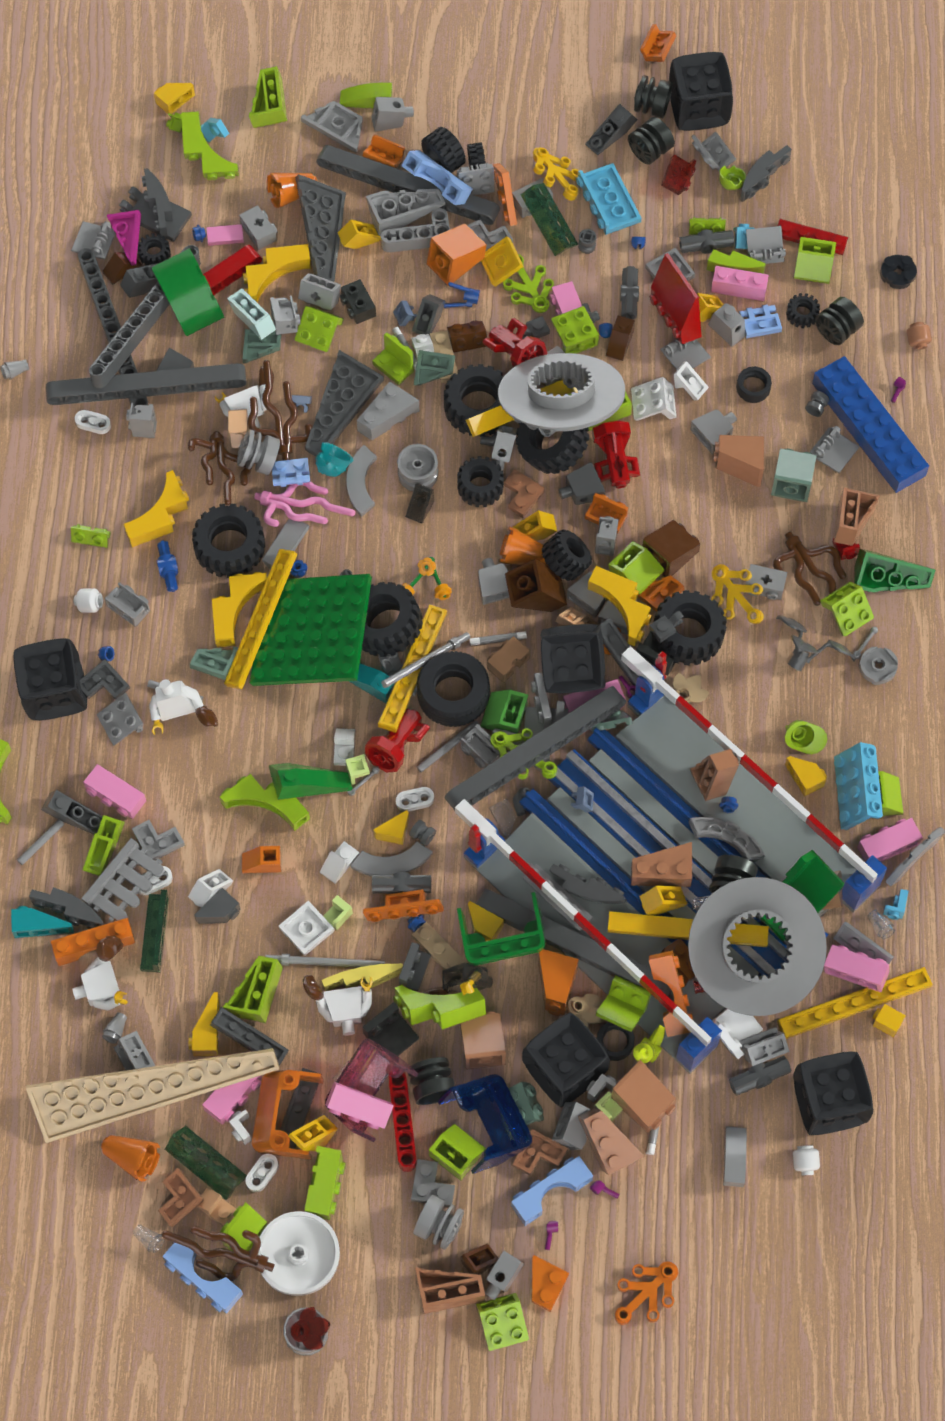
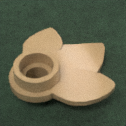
(690, 688)
(588, 1008)

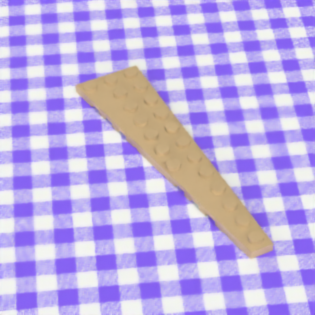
(100, 1099)

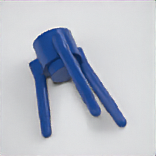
(470, 295)

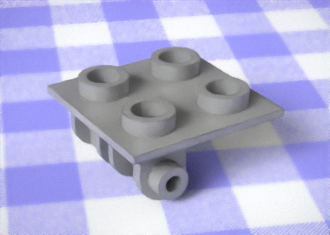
(480, 179)
(94, 237)
(765, 244)
(690, 352)
(834, 449)
(120, 719)

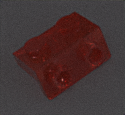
(678, 174)

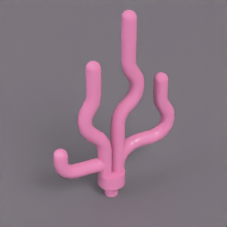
(283, 501)

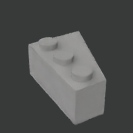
(386, 410)

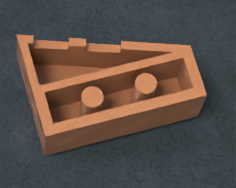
(853, 514)
(715, 774)
(664, 867)
(608, 1142)
(448, 1290)

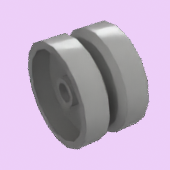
(417, 465)

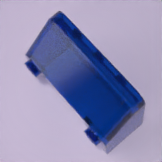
(499, 1115)

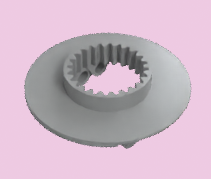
(598, 396)
(803, 937)

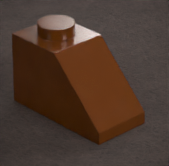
(620, 337)

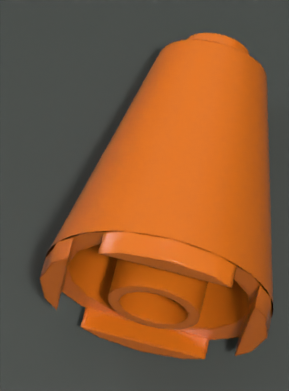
(284, 187)
(520, 548)
(132, 1155)

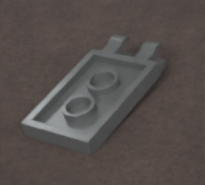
(179, 214)

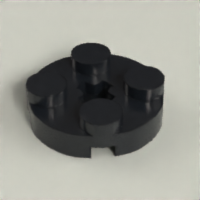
(901, 262)

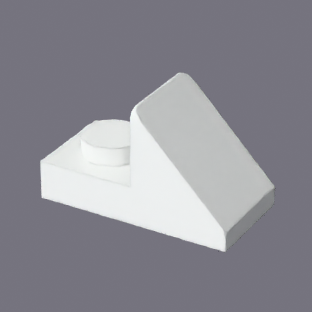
(688, 379)
(344, 745)
(339, 862)

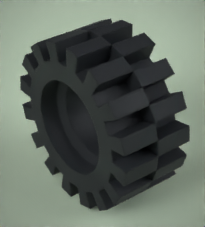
(475, 154)
(153, 241)
(802, 301)

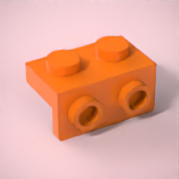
(657, 44)
(384, 151)
(603, 506)

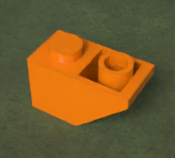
(262, 860)

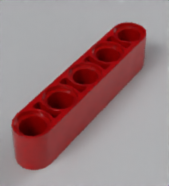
(231, 268)
(405, 1130)

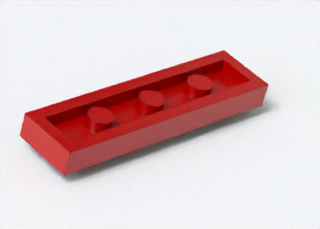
(794, 231)

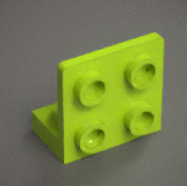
(317, 328)
(576, 330)
(395, 359)
(849, 607)
(624, 1004)
(502, 1321)

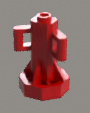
(520, 350)
(612, 439)
(388, 750)

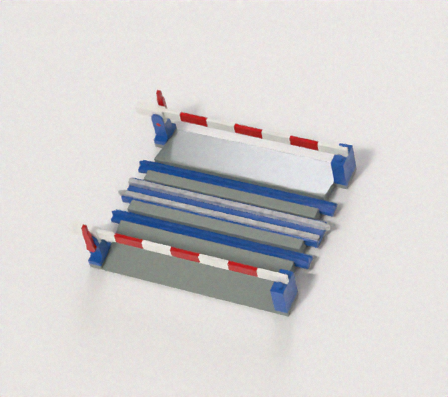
(645, 807)

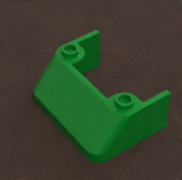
(480, 951)

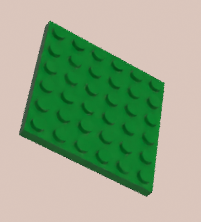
(314, 632)

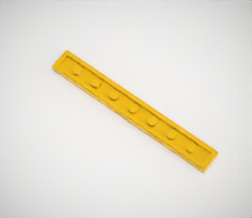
(497, 416)
(260, 619)
(405, 687)
(680, 928)
(854, 1003)

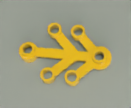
(542, 157)
(734, 592)

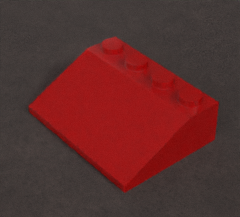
(676, 301)

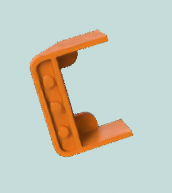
(265, 1137)

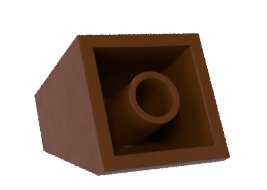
(672, 546)
(535, 587)

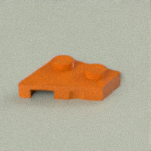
(659, 590)
(546, 1282)

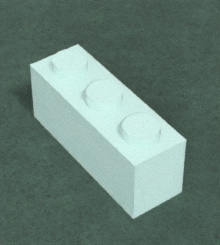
(251, 313)

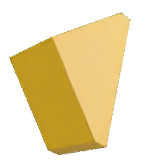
(393, 830)

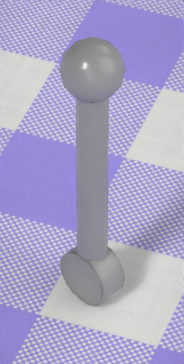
(857, 654)
(375, 770)

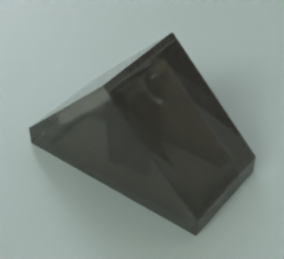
(420, 503)

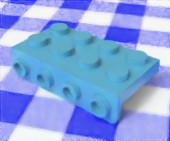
(608, 198)
(858, 785)

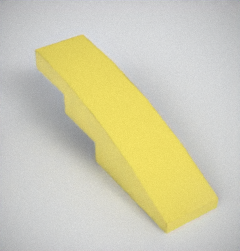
(351, 978)

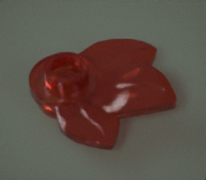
(313, 1327)

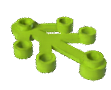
(531, 288)
(507, 744)

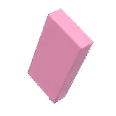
(225, 235)

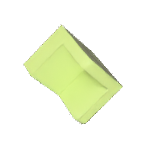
(357, 767)
(338, 912)
(609, 1106)

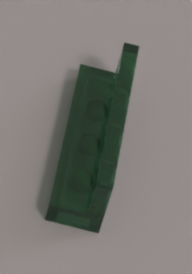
(548, 219)
(154, 932)
(202, 1163)

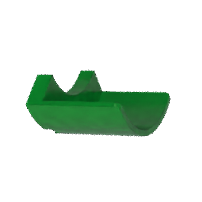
(188, 292)
(814, 881)

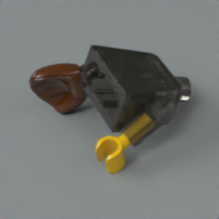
(463, 979)

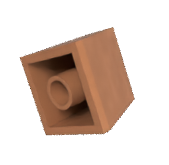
(741, 457)
(483, 1042)
(643, 1097)

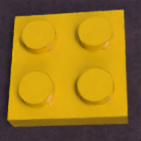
(501, 261)

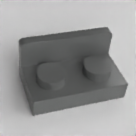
(414, 968)

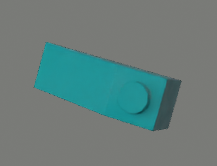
(371, 682)
(33, 923)

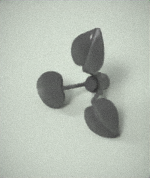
(801, 650)

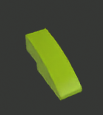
(364, 95)
(734, 261)
(103, 845)

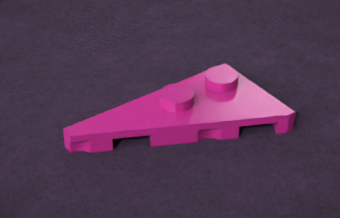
(127, 230)

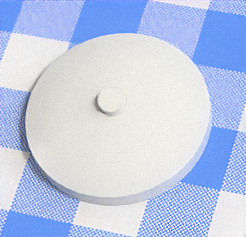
(302, 1251)

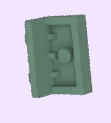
(527, 1103)

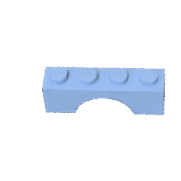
(426, 168)
(572, 1175)
(221, 1292)

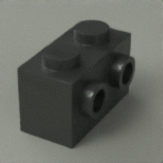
(357, 301)

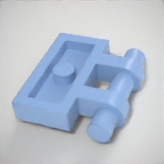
(763, 324)
(291, 472)

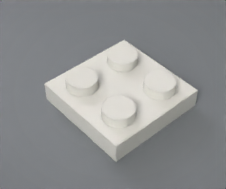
(306, 928)

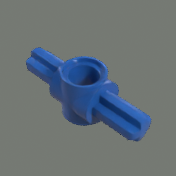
(167, 566)

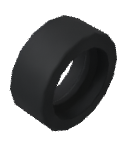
(757, 372)
(621, 1055)

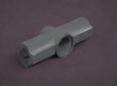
(706, 241)
(629, 292)
(400, 882)
(760, 1075)

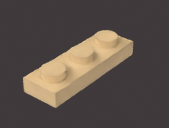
(442, 344)
(437, 947)

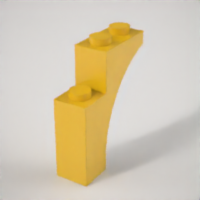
(276, 264)
(159, 518)
(623, 596)
(228, 608)

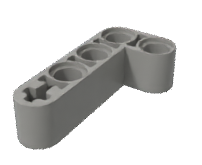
(394, 239)

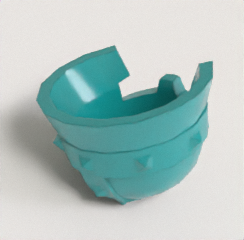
(332, 460)

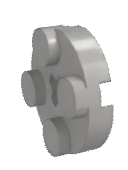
(879, 655)

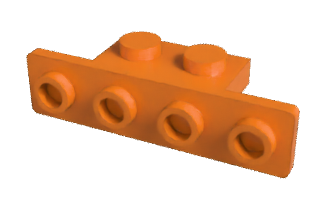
(402, 905)

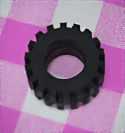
(444, 149)
(480, 494)
(566, 555)

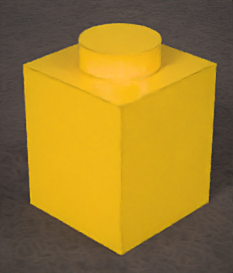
(888, 1020)

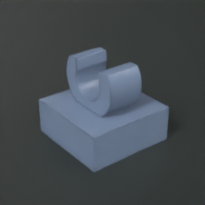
(404, 313)
(302, 400)
(584, 799)

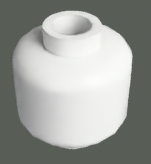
(88, 600)
(806, 1159)

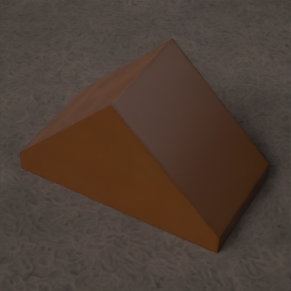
(117, 267)
(479, 1259)

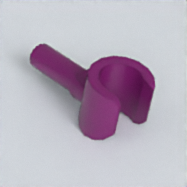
(900, 383)
(627, 686)
(599, 1186)
(551, 1227)

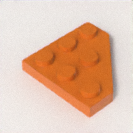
(504, 193)

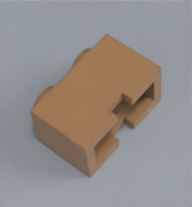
(510, 655)

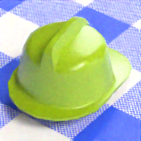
(805, 737)

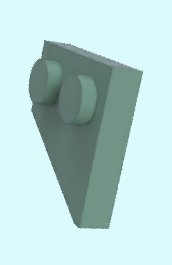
(257, 348)
(432, 366)
(214, 661)
(611, 721)

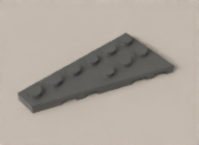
(322, 216)
(344, 396)

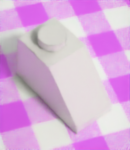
(208, 886)

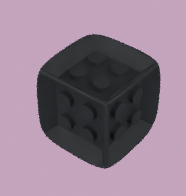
(701, 91)
(573, 658)
(49, 679)
(565, 1059)
(833, 1093)

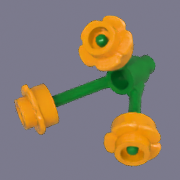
(428, 567)

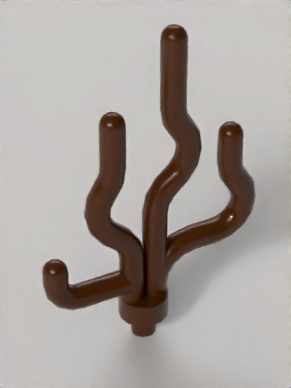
(281, 432)
(217, 449)
(801, 556)
(241, 1256)

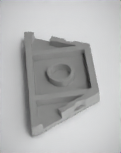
(336, 123)

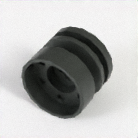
(653, 96)
(651, 140)
(839, 321)
(731, 868)
(431, 1081)

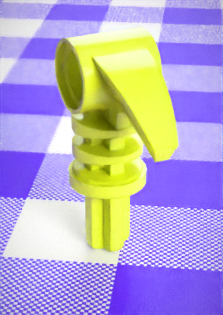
(650, 1048)

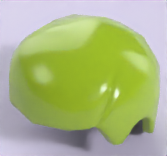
(732, 178)

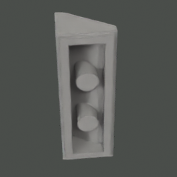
(287, 539)

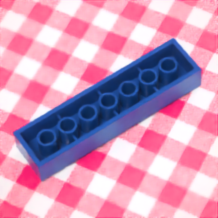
(870, 424)

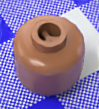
(919, 335)

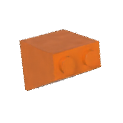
(455, 252)
(557, 980)

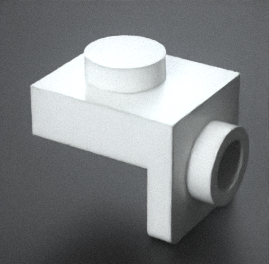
(422, 342)
(597, 1087)
(240, 1132)

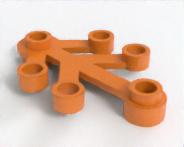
(648, 1289)

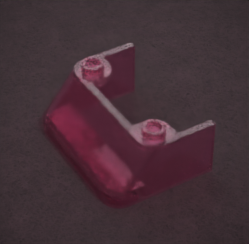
(367, 1073)

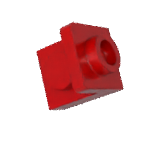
(847, 551)

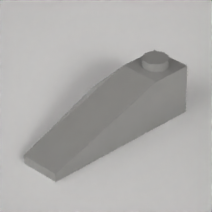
(401, 207)

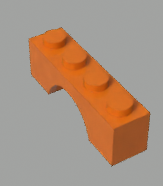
(72, 947)
(664, 969)

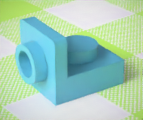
(212, 128)
(740, 236)
(898, 909)

